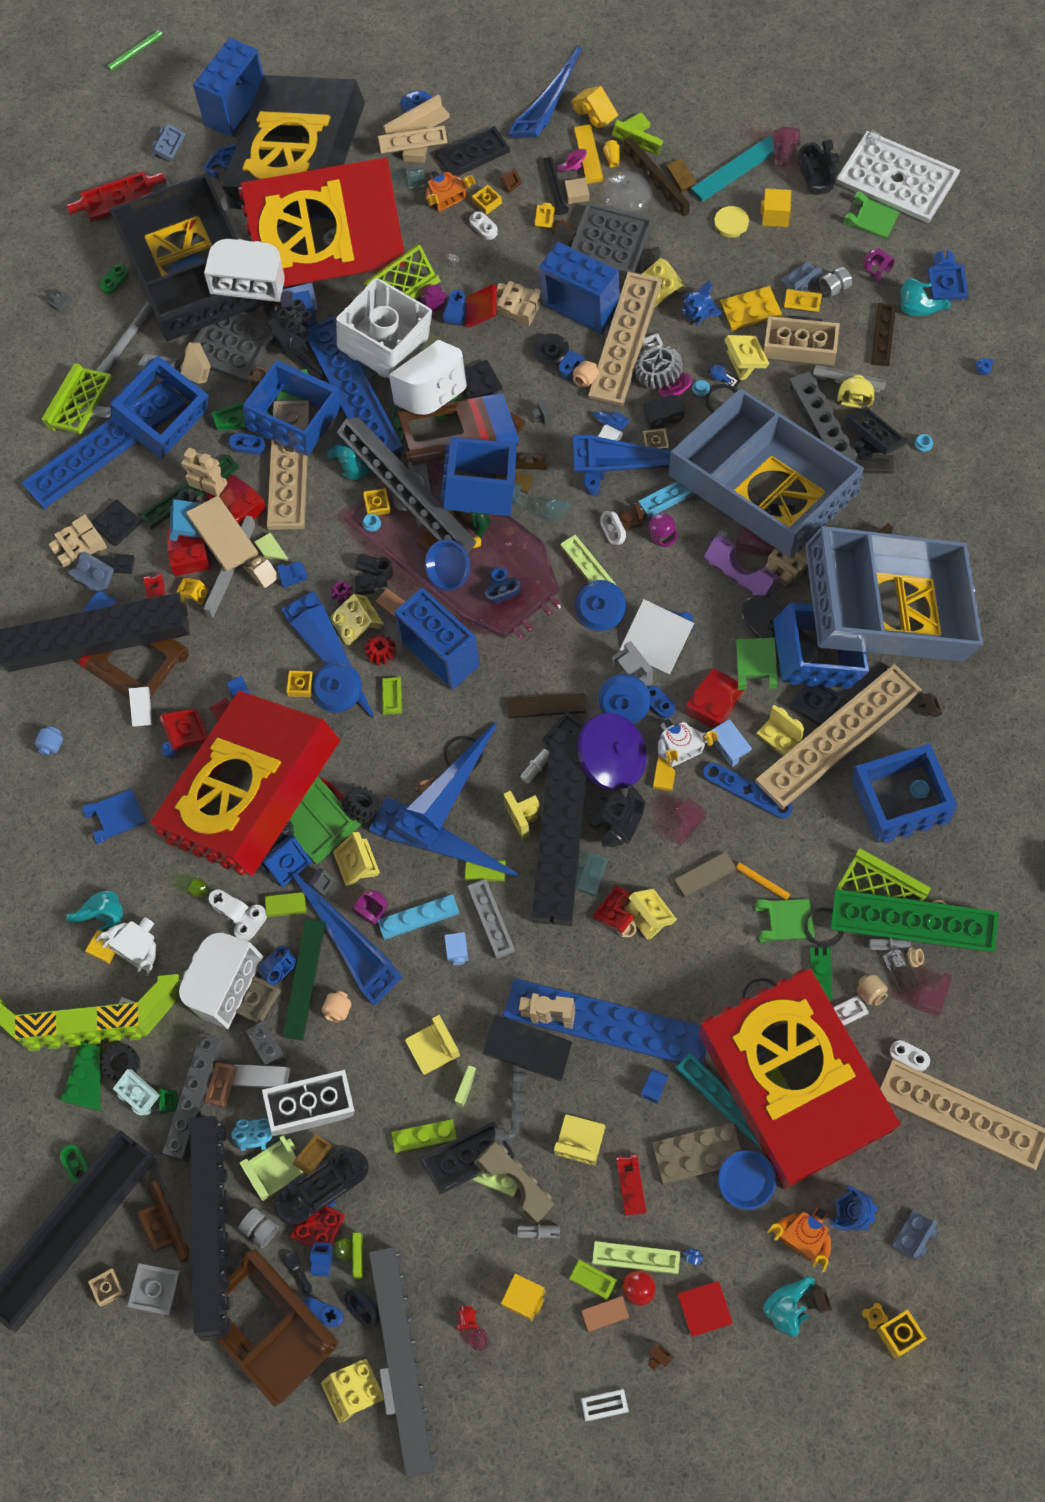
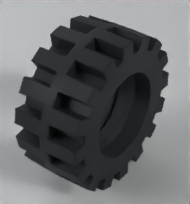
(357, 811)
(109, 1056)

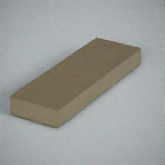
(705, 874)

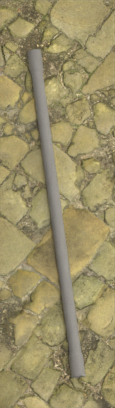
(107, 363)

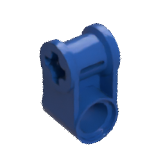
(455, 308)
(276, 967)
(322, 1310)

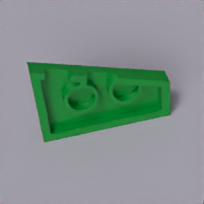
(230, 417)
(85, 1078)

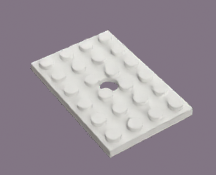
(924, 180)

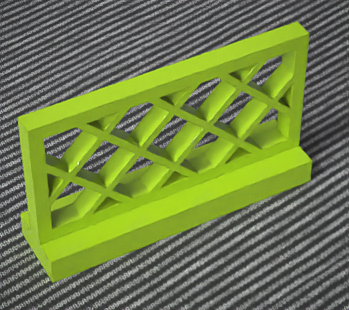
(415, 290)
(67, 395)
(887, 872)

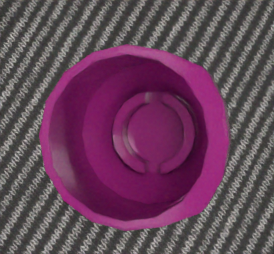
(882, 259)
(662, 526)
(364, 903)

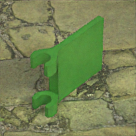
(872, 216)
(756, 660)
(785, 919)

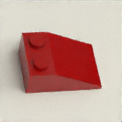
(240, 499)
(187, 554)
(714, 699)

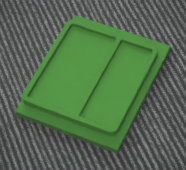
(321, 822)

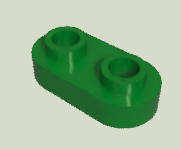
(114, 279)
(73, 1166)

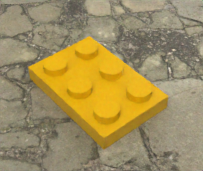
(750, 308)

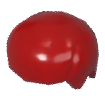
(639, 1287)

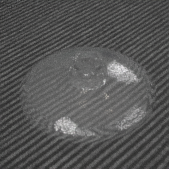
(626, 197)

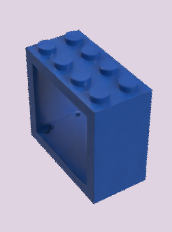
(229, 86)
(579, 287)
(298, 384)
(158, 443)
(479, 493)
(437, 638)
(794, 671)
(904, 825)

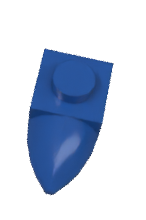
(614, 419)

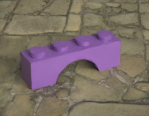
(723, 555)

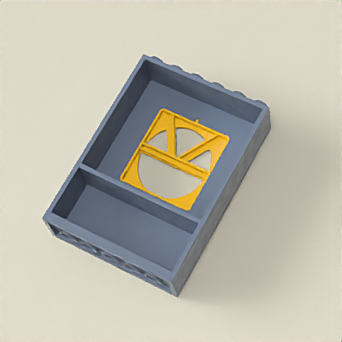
(753, 438)
(846, 597)

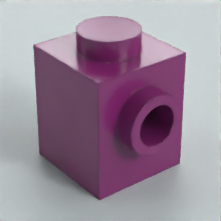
(433, 297)

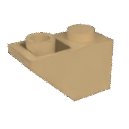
(195, 365)
(261, 571)

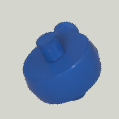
(984, 366)
(719, 373)
(167, 750)

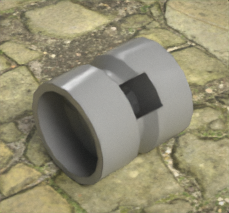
(835, 281)
(259, 1228)

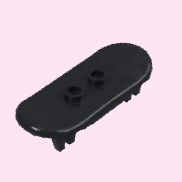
(759, 614)
(328, 1182)

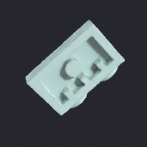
(136, 1092)

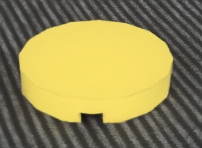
(731, 221)

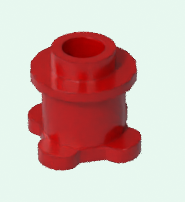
(466, 1318)

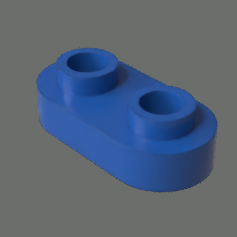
(248, 442)
(660, 700)

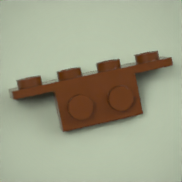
(160, 1226)

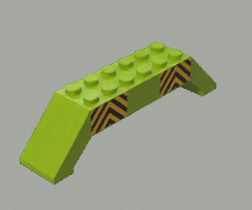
(93, 1023)

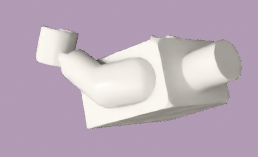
(132, 943)

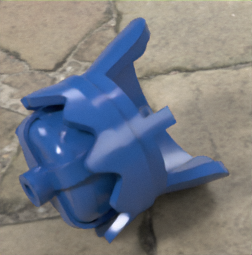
(699, 304)
(854, 1211)

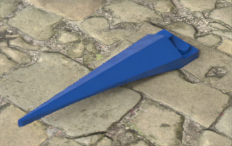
(539, 113)
(608, 455)
(313, 625)
(430, 810)
(445, 843)
(366, 962)

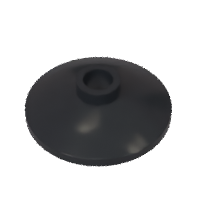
(549, 343)

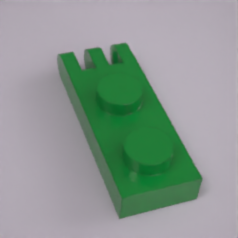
(821, 967)

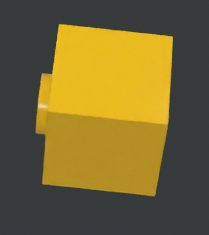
(776, 207)
(523, 1297)
(901, 1334)

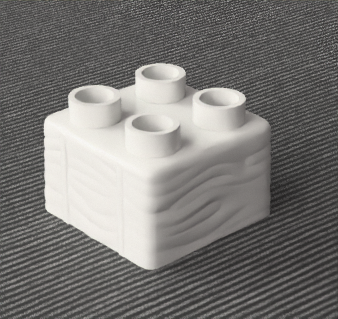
(383, 327)

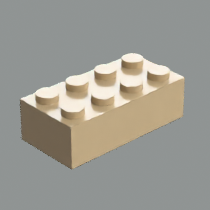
(801, 340)

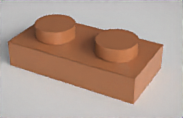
(220, 1084)

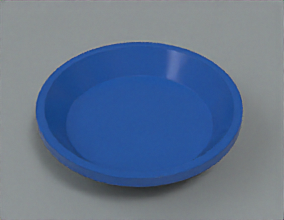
(447, 565)
(600, 605)
(336, 687)
(625, 696)
(747, 1179)

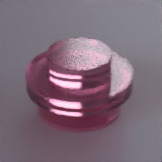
(479, 1339)

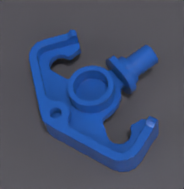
(220, 157)

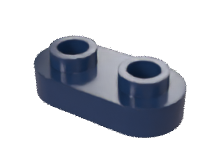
(503, 591)

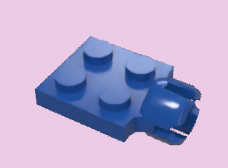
(947, 278)

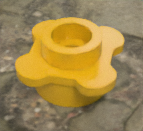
(881, 1317)

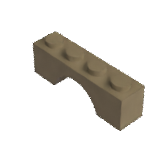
(533, 1201)

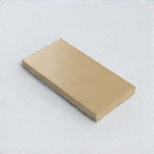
(222, 533)

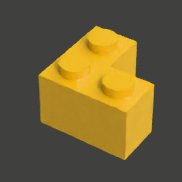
(596, 105)

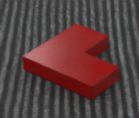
(611, 912)

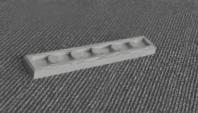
(224, 577)

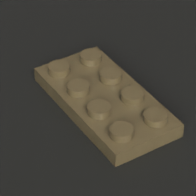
(695, 1153)

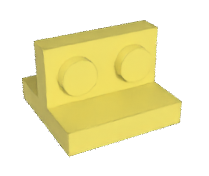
(745, 354)
(522, 812)
(355, 859)
(649, 912)

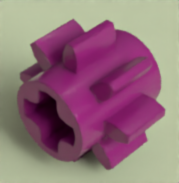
(341, 591)

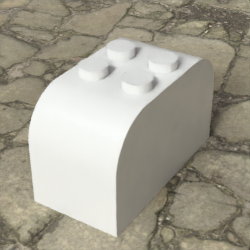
(245, 270)
(429, 379)
(219, 977)
(308, 1103)

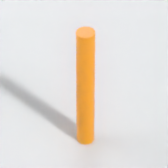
(763, 881)

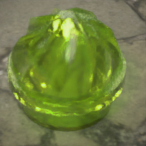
(197, 888)
(343, 1249)

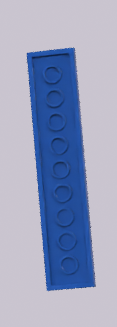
(355, 390)
(100, 446)
(615, 1025)

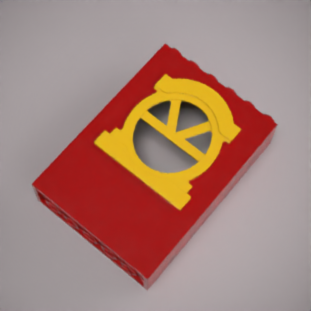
(364, 212)
(285, 759)
(806, 1126)

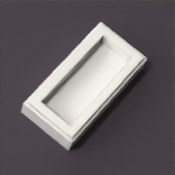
(140, 706)

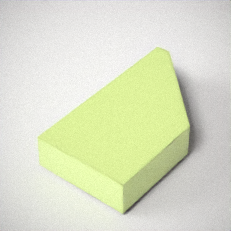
(270, 548)
(465, 1086)

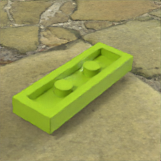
(644, 140)
(424, 1136)

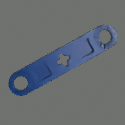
(735, 783)

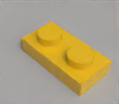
(802, 300)

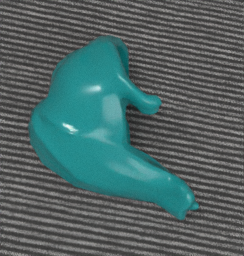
(916, 301)
(351, 463)
(103, 906)
(782, 1306)

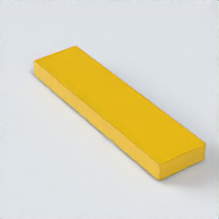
(591, 163)

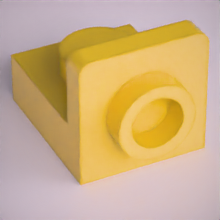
(544, 215)
(193, 589)

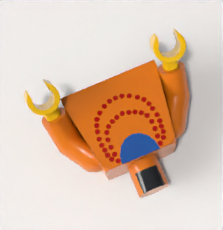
(446, 189)
(805, 1236)

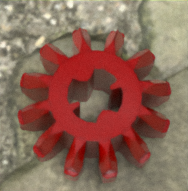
(387, 649)

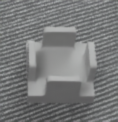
(633, 663)
(155, 1290)

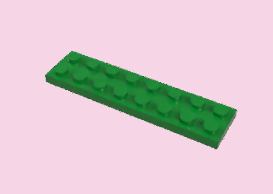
(914, 921)

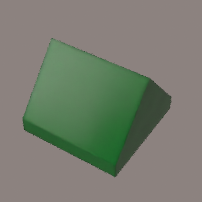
(167, 1101)

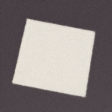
(658, 635)

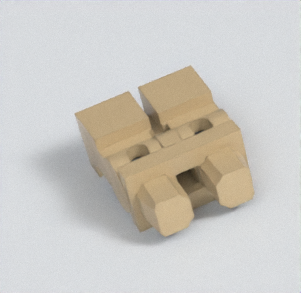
(518, 302)
(203, 472)
(75, 540)
(789, 567)
(548, 1010)

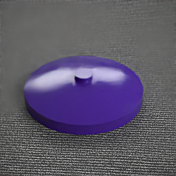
(611, 751)

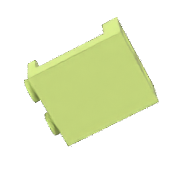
(272, 1168)

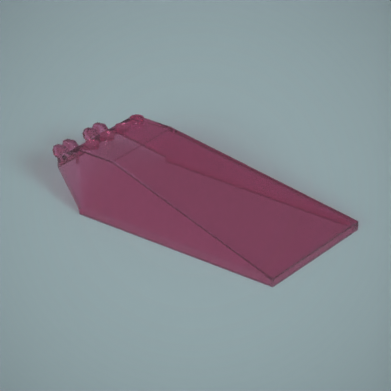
(502, 546)

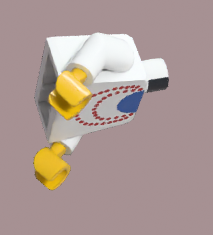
(682, 742)

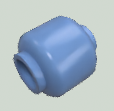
(48, 741)

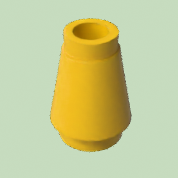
(611, 151)

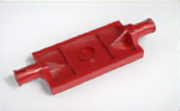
(102, 198)

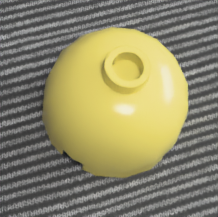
(856, 392)

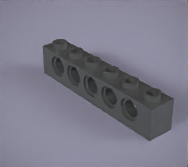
(807, 384)
(193, 1096)

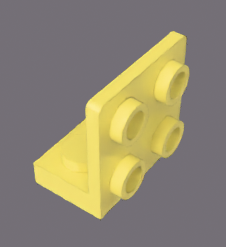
(670, 280)
(355, 617)
(781, 731)
(432, 1046)
(580, 1140)
(352, 1390)

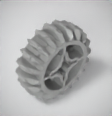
(658, 366)

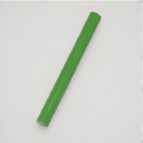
(134, 50)

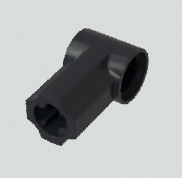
(374, 565)

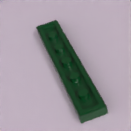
(162, 509)
(304, 979)

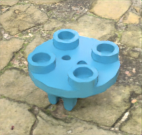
(251, 1133)

